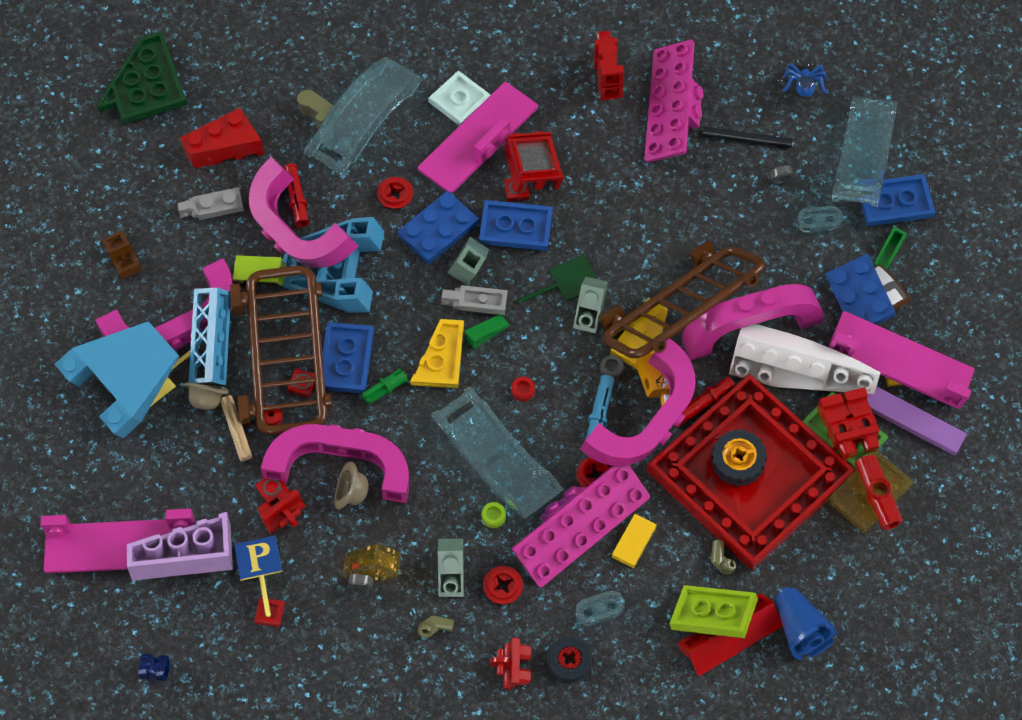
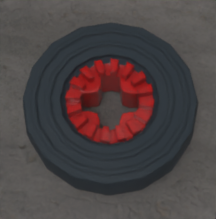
(569, 646)

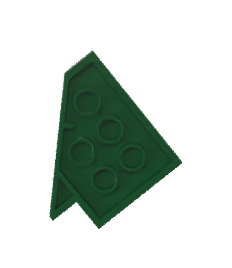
(145, 82)

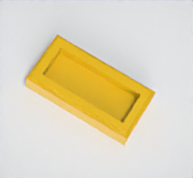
(634, 540)

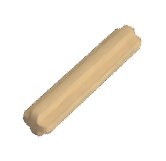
(236, 428)

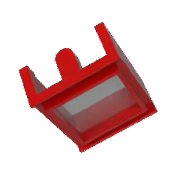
(532, 159)

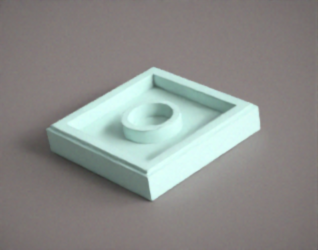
(458, 97)

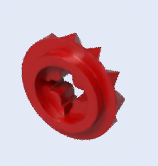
(398, 185)
(585, 470)
(505, 574)

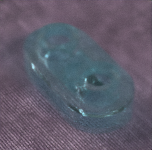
(818, 218)
(598, 606)

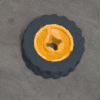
(732, 469)

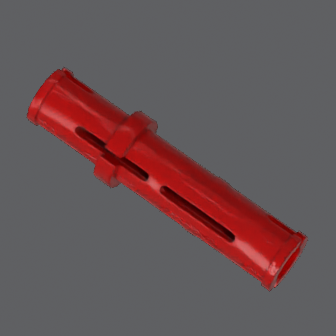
(296, 195)
(707, 398)

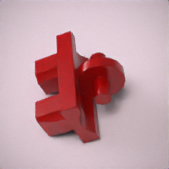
(282, 512)
(508, 664)

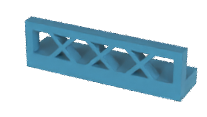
(215, 336)

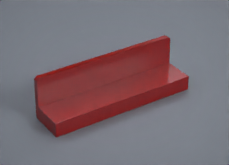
(711, 650)

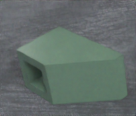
(468, 261)
(590, 304)
(451, 567)

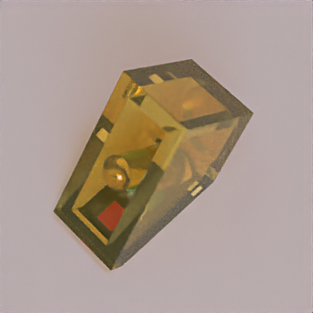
(373, 561)

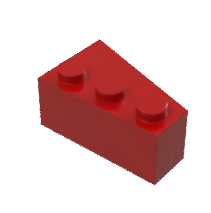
(222, 140)

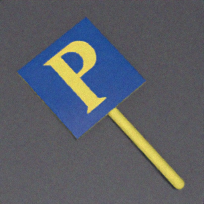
(258, 559)

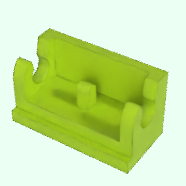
(248, 265)

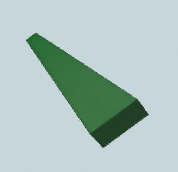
(891, 248)
(485, 331)

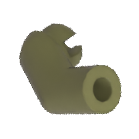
(718, 559)
(434, 624)

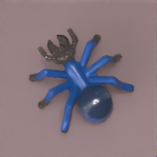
(804, 78)

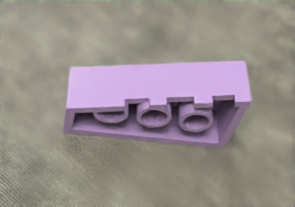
(184, 551)

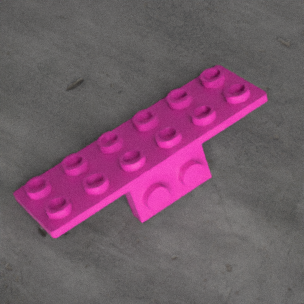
(672, 102)
(477, 137)
(579, 522)

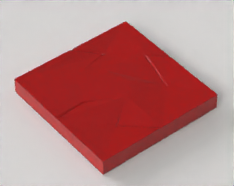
(794, 484)

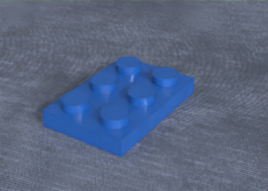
(901, 201)
(516, 225)
(438, 227)
(861, 290)
(347, 357)

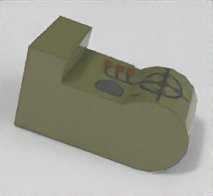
(314, 106)

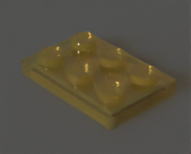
(851, 495)

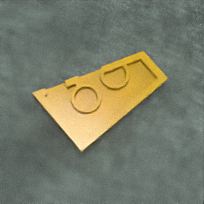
(644, 326)
(442, 358)

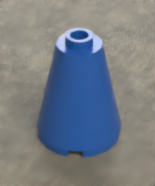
(803, 624)

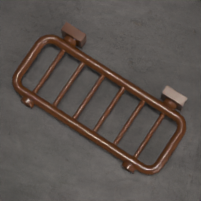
(703, 259)
(248, 298)

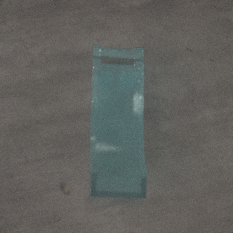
(361, 112)
(865, 151)
(497, 455)

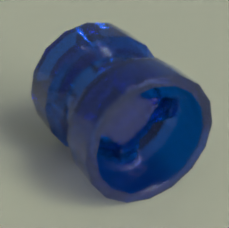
(154, 667)

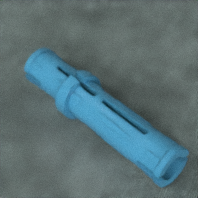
(601, 403)

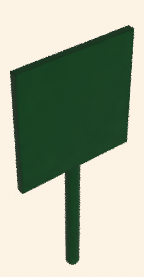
(567, 278)

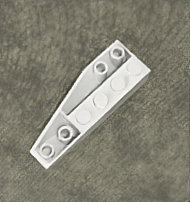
(797, 363)

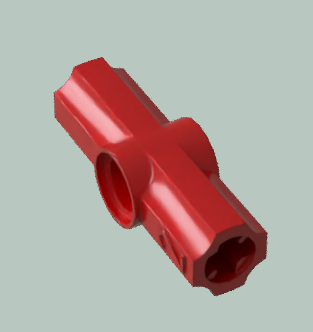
(883, 505)

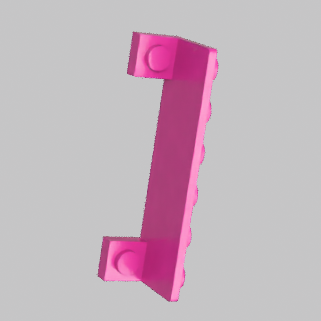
(903, 360)
(101, 544)

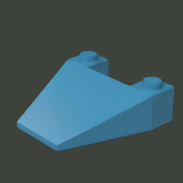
(339, 281)
(129, 365)

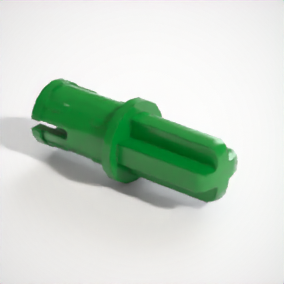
(384, 386)

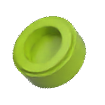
(493, 515)

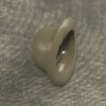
(204, 395)
(351, 487)

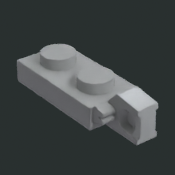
(212, 204)
(476, 299)

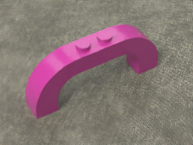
(263, 198)
(749, 310)
(178, 330)
(339, 442)
(625, 451)

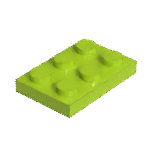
(714, 611)

